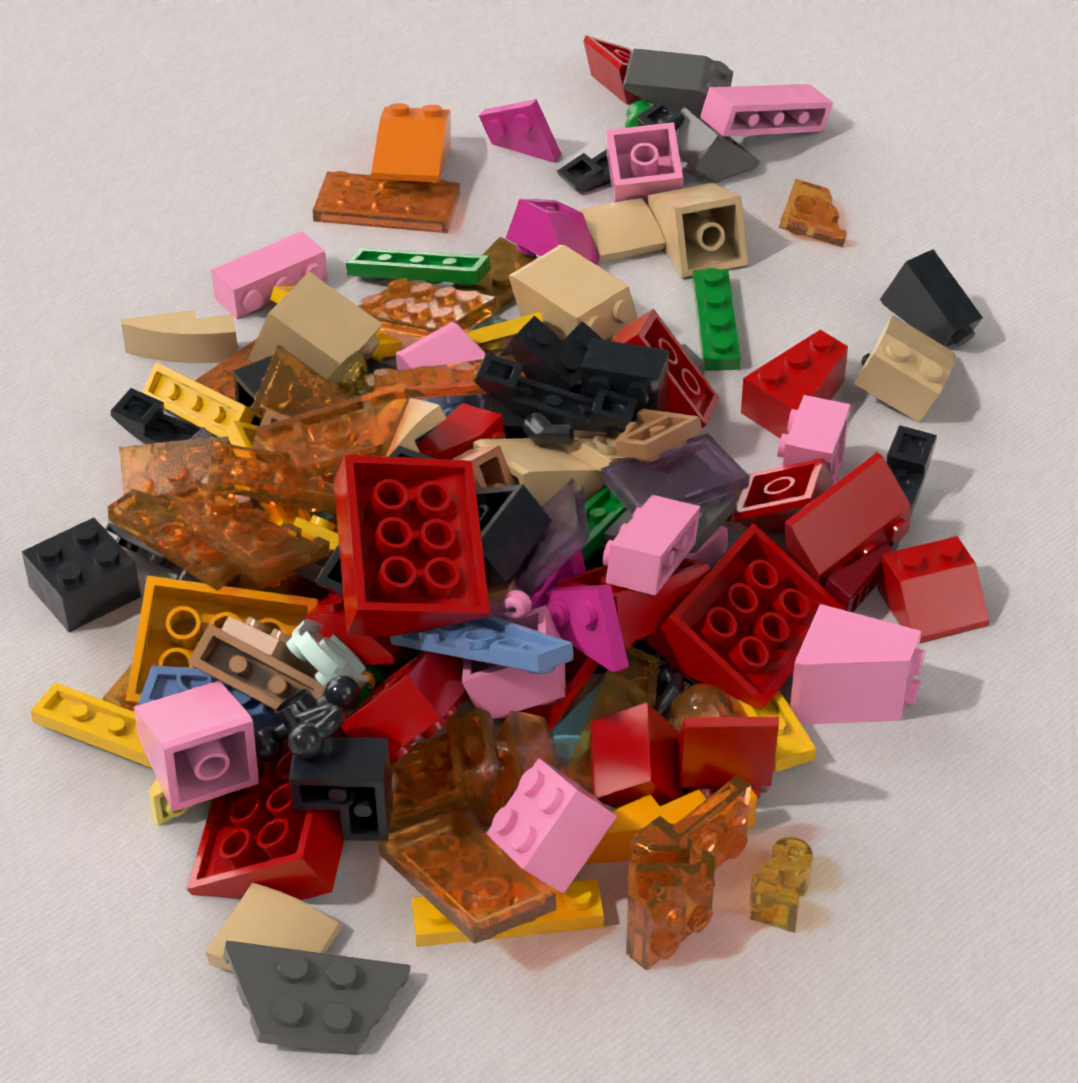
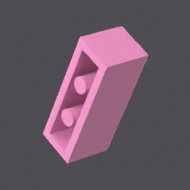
(249, 280)
(651, 544)

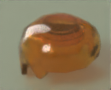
(702, 702)

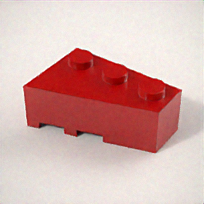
(809, 368)

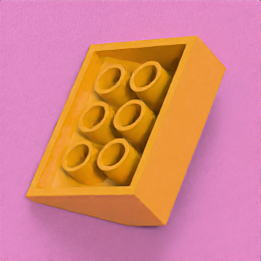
(180, 611)

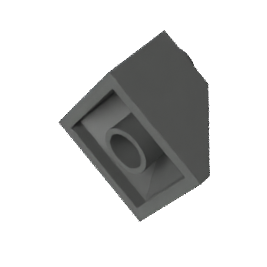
(709, 151)

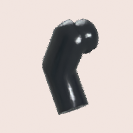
(543, 432)
(673, 685)

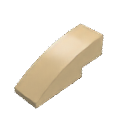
(181, 337)

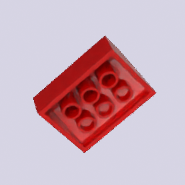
(409, 544)
(743, 620)
(265, 842)

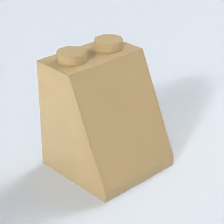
(701, 227)
(572, 291)
(317, 327)
(544, 467)

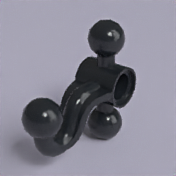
(307, 720)

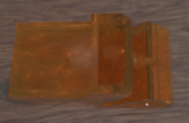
(469, 767)
(675, 871)

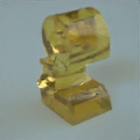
(780, 883)

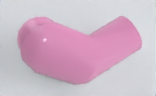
(513, 607)

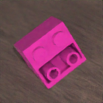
(545, 224)

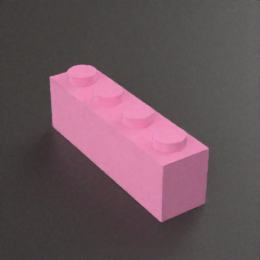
(766, 109)

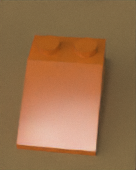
(412, 143)

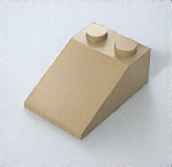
(906, 369)

